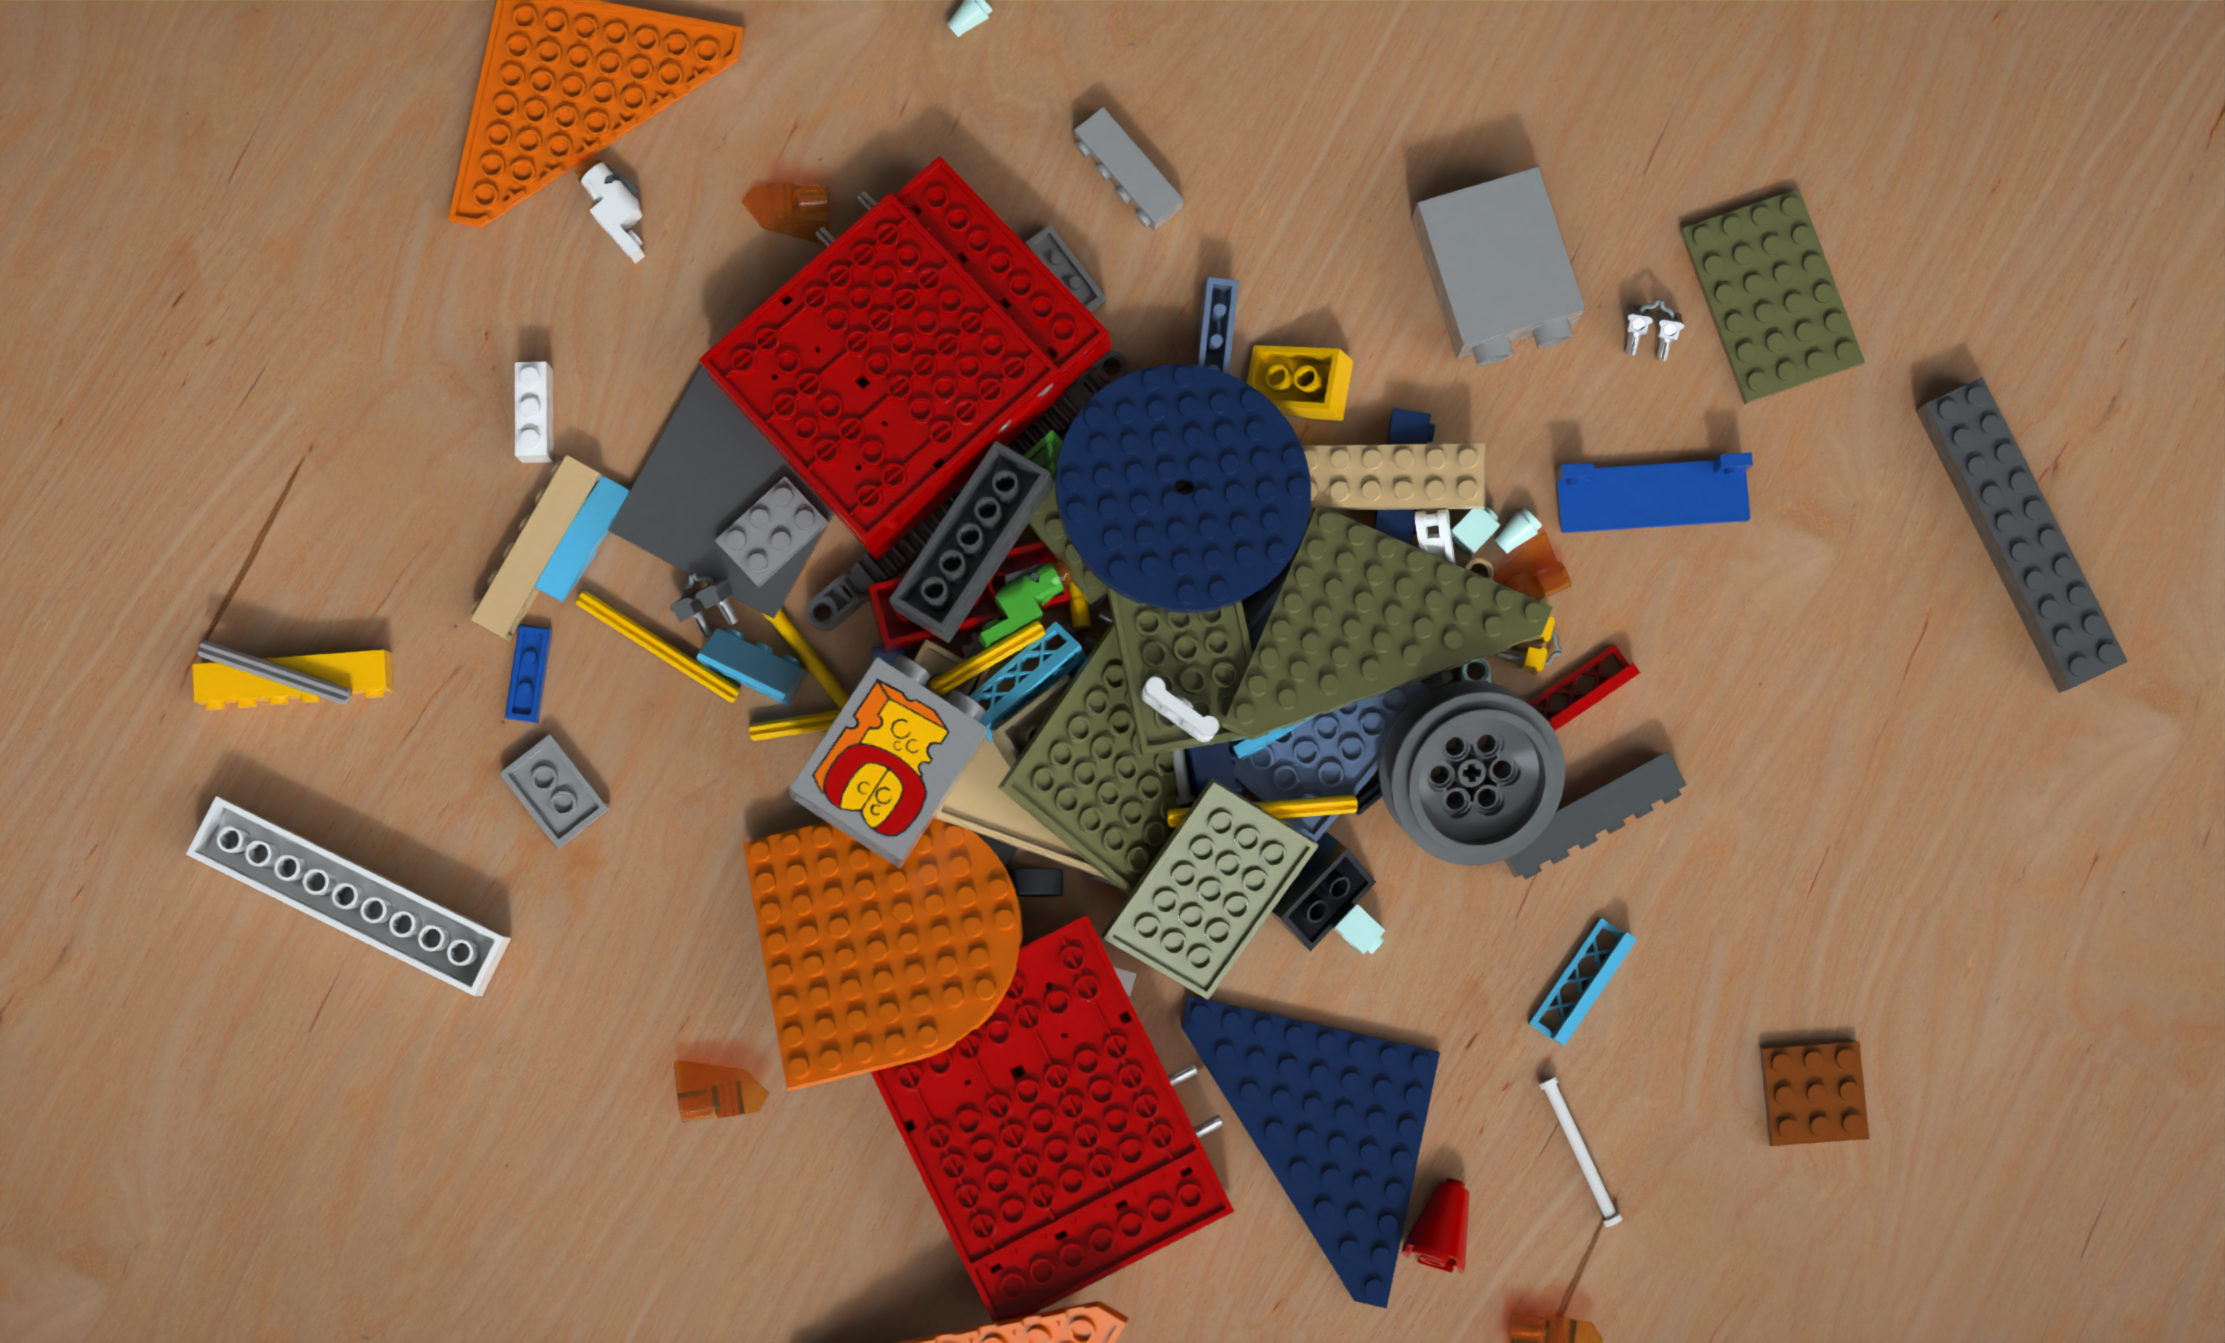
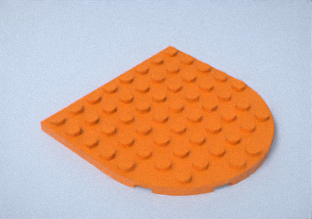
(875, 956)

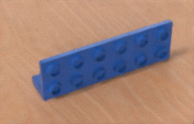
(1653, 494)

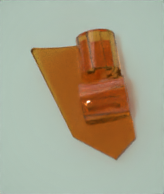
(1535, 571)
(716, 1091)

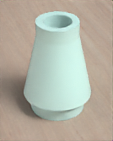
(969, 15)
(1518, 530)

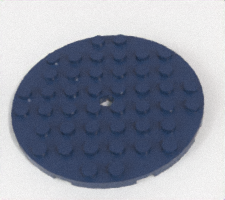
(1172, 547)

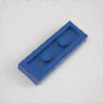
(528, 673)

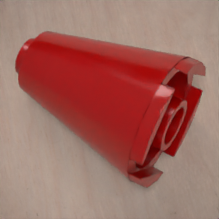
(1442, 1229)

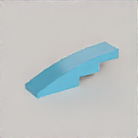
(582, 539)

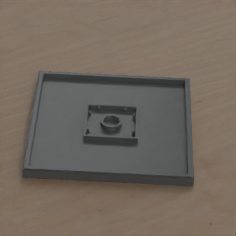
(699, 483)

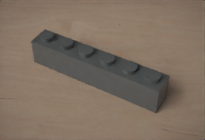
(1600, 811)

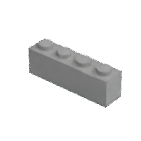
(1128, 169)

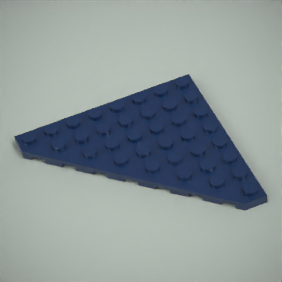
(1332, 1120)

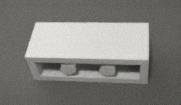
(534, 412)

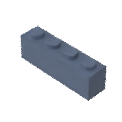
(1216, 323)

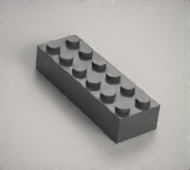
(971, 541)

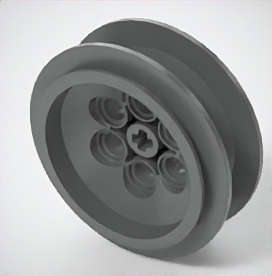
(1519, 795)

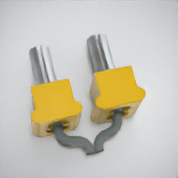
(1533, 658)

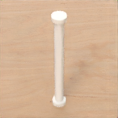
(1580, 1152)

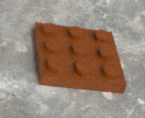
(1814, 1093)

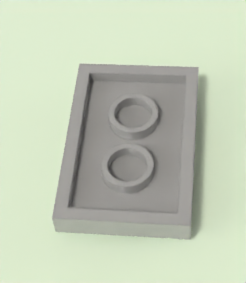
(771, 532)
(554, 791)

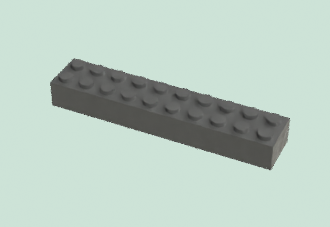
(2021, 535)

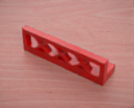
(1587, 700)

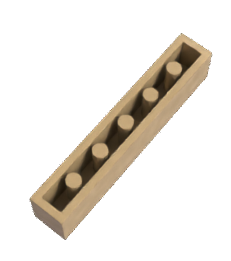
(513, 586)

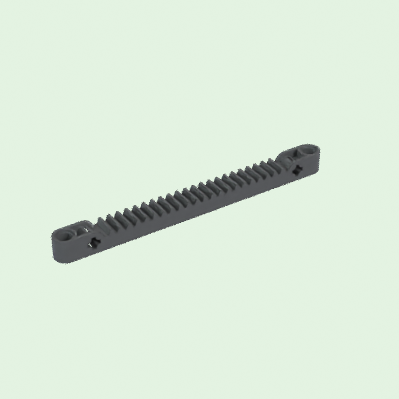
(906, 551)

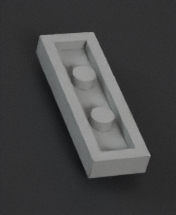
(1064, 265)

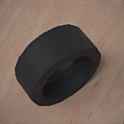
(1037, 881)

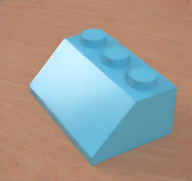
(752, 665)

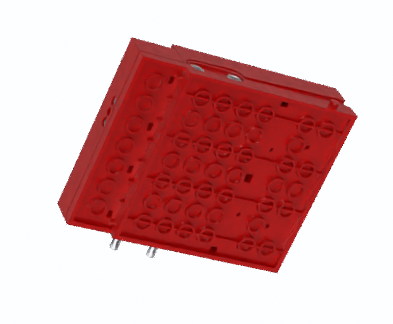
(906, 355)
(1055, 1133)

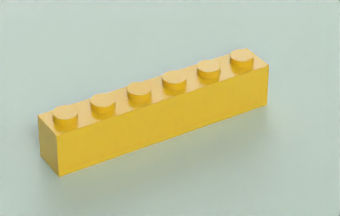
(360, 671)

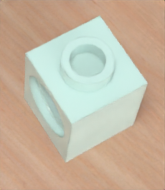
(1475, 530)
(1360, 930)

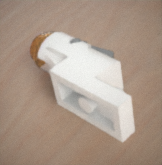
(615, 203)

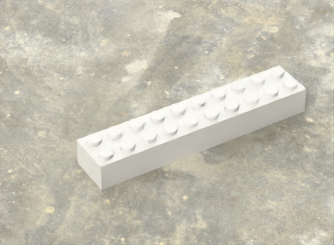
(348, 896)

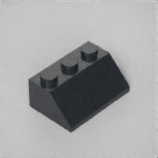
(1322, 892)

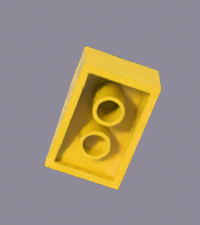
(1302, 379)

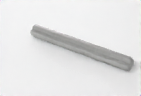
(274, 672)

